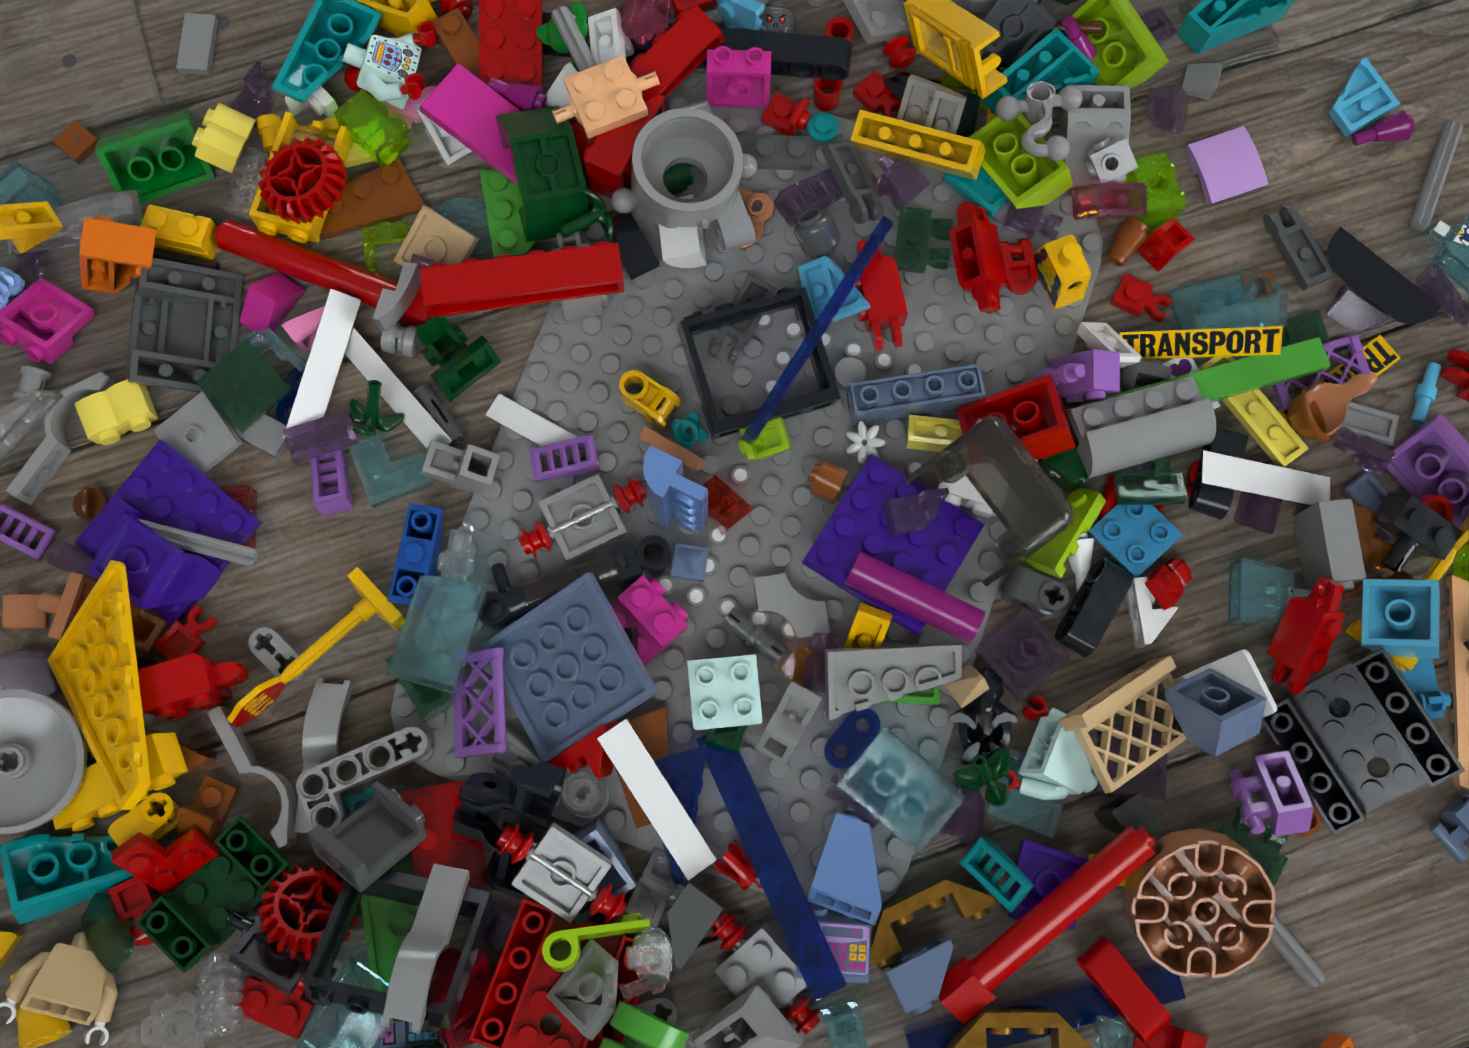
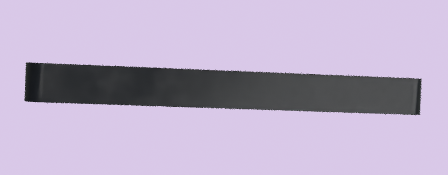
(790, 52)

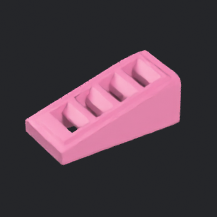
(304, 328)

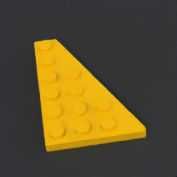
(101, 684)

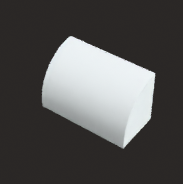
(683, 245)

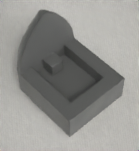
(1144, 374)

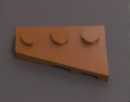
(653, 733)

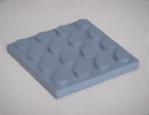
(570, 667)

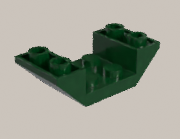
(545, 170)
(194, 916)

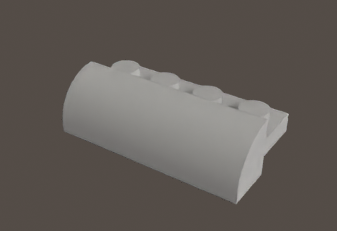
(1142, 426)

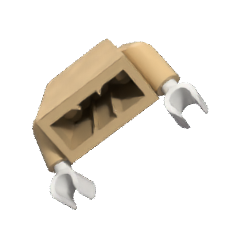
(66, 986)

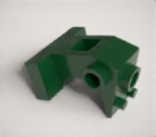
(458, 363)

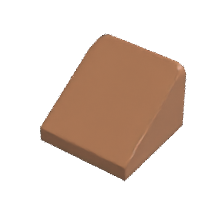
(22, 614)

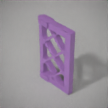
(1359, 365)
(462, 721)

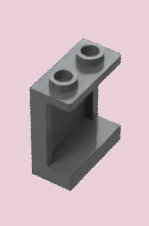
(370, 838)

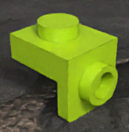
(770, 441)

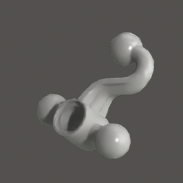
(1038, 110)

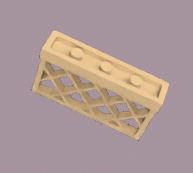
(1113, 700)

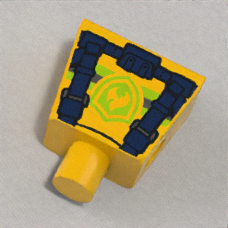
(1061, 266)

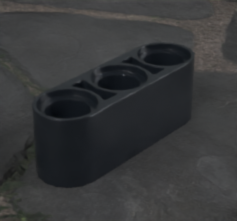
(1213, 499)
(1093, 607)

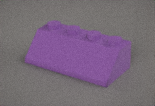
(1435, 463)

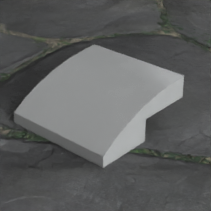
(931, 105)

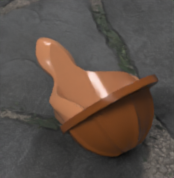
(1323, 407)

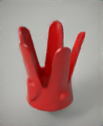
(737, 867)

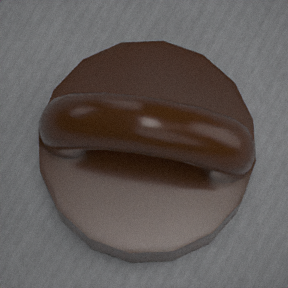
(89, 503)

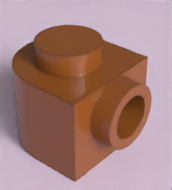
(827, 480)

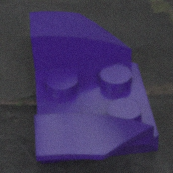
(155, 567)

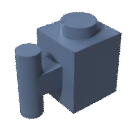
(1457, 819)

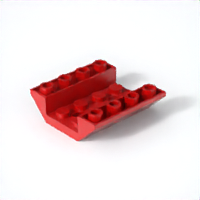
(523, 979)

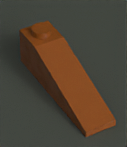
(458, 41)

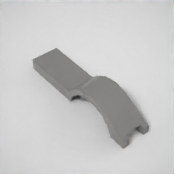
(54, 448)
(321, 739)
(247, 764)
(422, 946)

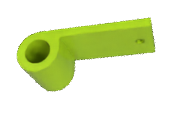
(563, 947)

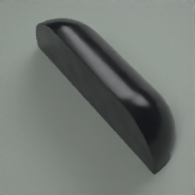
(1378, 280)

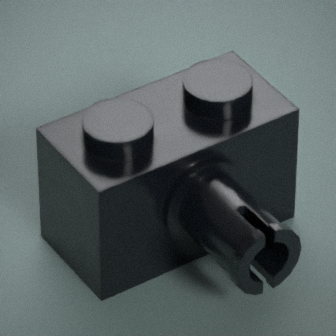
(1415, 529)

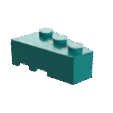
(1224, 20)
(1050, 61)

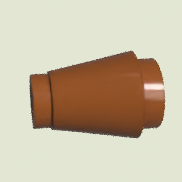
(1127, 240)

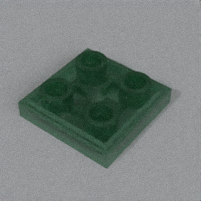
(244, 385)

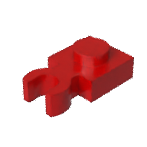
(876, 96)
(1135, 296)
(184, 638)

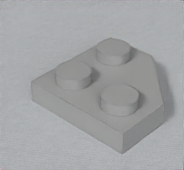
(588, 990)

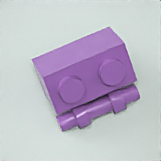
(1085, 375)
(1280, 795)

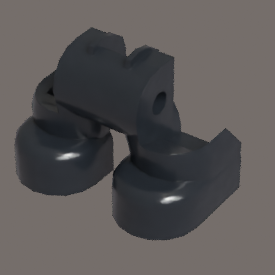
(484, 807)

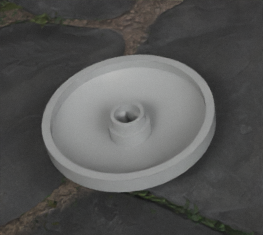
(39, 759)

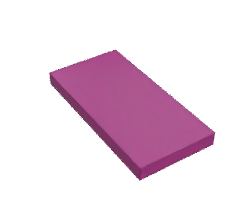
(468, 113)

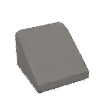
(1201, 79)

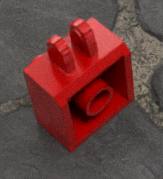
(187, 685)

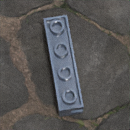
(914, 394)

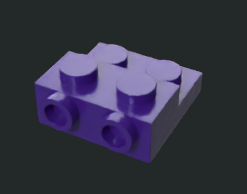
(1046, 870)

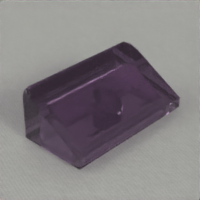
(320, 436)
(1258, 511)

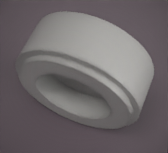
(849, 371)

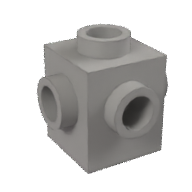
(1122, 161)

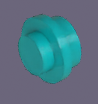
(823, 127)

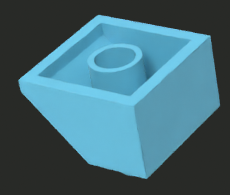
(1401, 617)

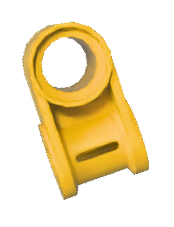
(653, 402)
(146, 819)

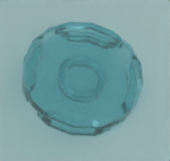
(471, 217)

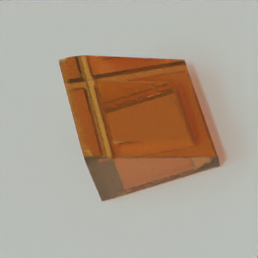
(794, 666)

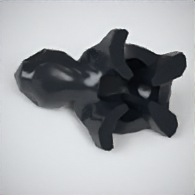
(985, 722)

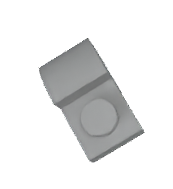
(464, 469)
(788, 723)

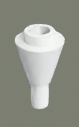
(1082, 560)

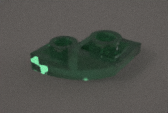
(105, 935)

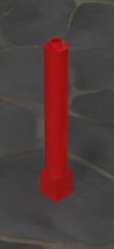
(311, 267)
(971, 983)

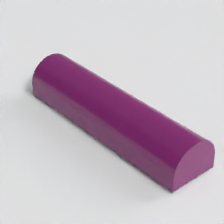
(915, 597)

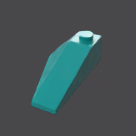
(322, 44)
(57, 872)

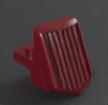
(471, 1001)

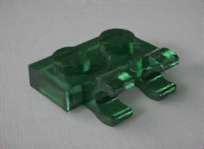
(913, 239)
(1151, 486)
(1266, 853)

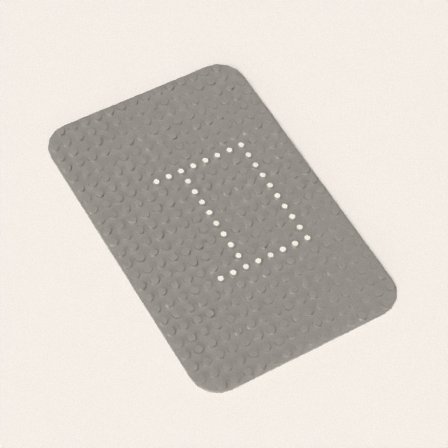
(576, 386)

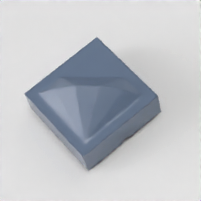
(689, 562)

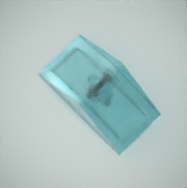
(844, 1026)

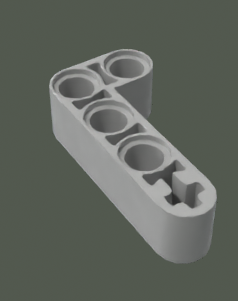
(366, 770)

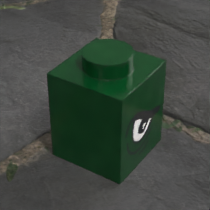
(1065, 469)

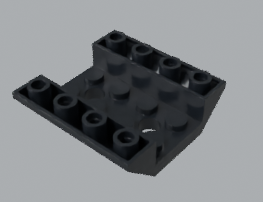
(1381, 723)

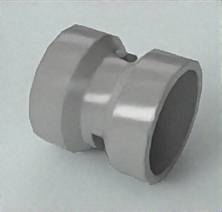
(401, 340)

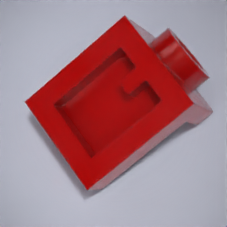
(786, 114)
(1165, 244)

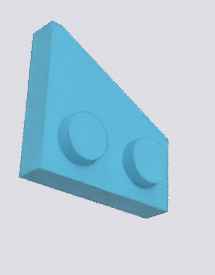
(741, 13)
(1362, 100)
(821, 280)

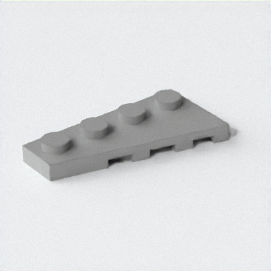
(882, 673)

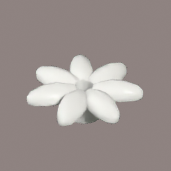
(860, 441)

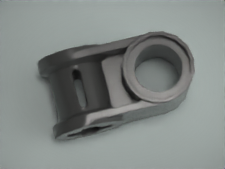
(1030, 590)

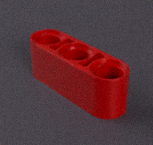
(828, 101)
(1123, 989)

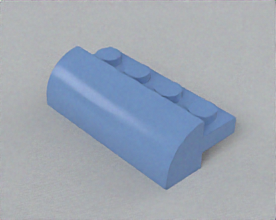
(672, 494)

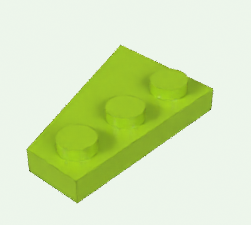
(1051, 557)

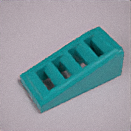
(971, 864)

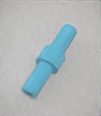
(1425, 393)

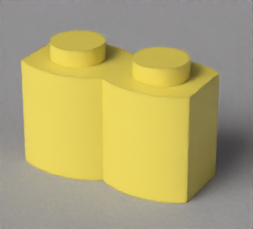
(223, 137)
(116, 411)

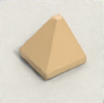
(968, 687)

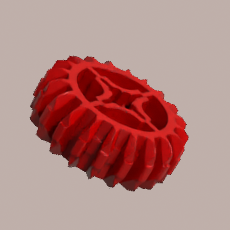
(295, 174)
(282, 899)

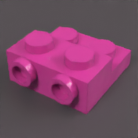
(738, 77)
(43, 321)
(654, 617)

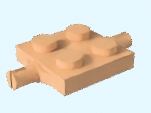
(605, 96)

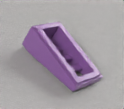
(575, 444)
(335, 498)
(24, 521)

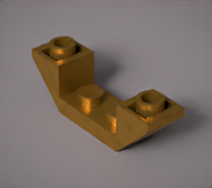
(965, 900)
(1003, 1020)

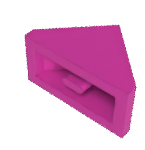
(269, 302)

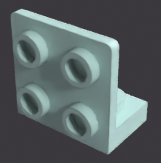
(724, 692)

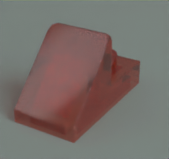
(725, 505)

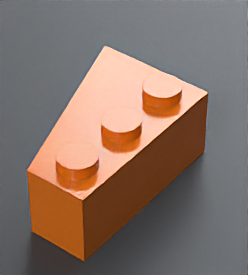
(113, 254)

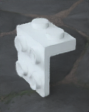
(1243, 670)

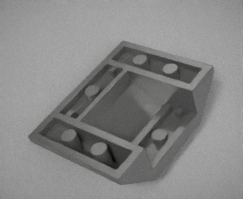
(181, 323)

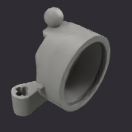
(697, 138)

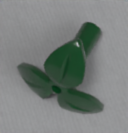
(596, 213)
(368, 415)
(985, 773)

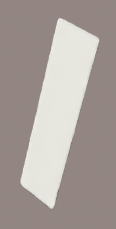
(527, 423)

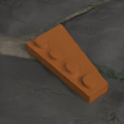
(371, 200)

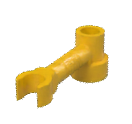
(269, 125)

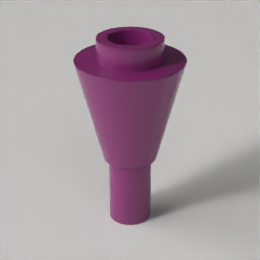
(1078, 38)
(523, 95)
(1394, 128)

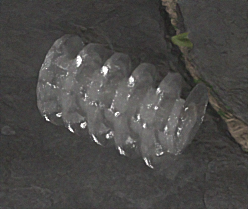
(245, 184)
(217, 996)

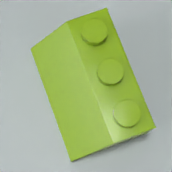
(1125, 47)
(1020, 176)

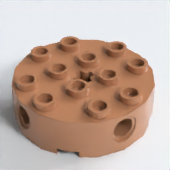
(1200, 904)

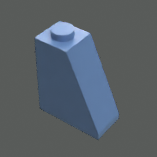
(848, 871)

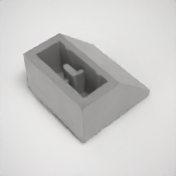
(748, 1023)

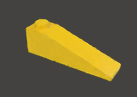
(401, 16)

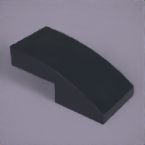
(634, 248)

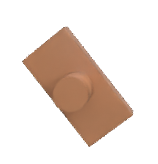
(670, 447)
(65, 605)

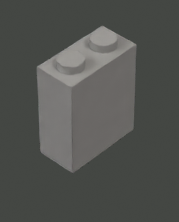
(1329, 543)

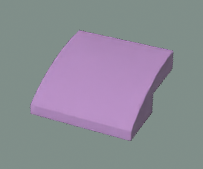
(1226, 165)

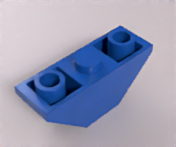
(417, 551)

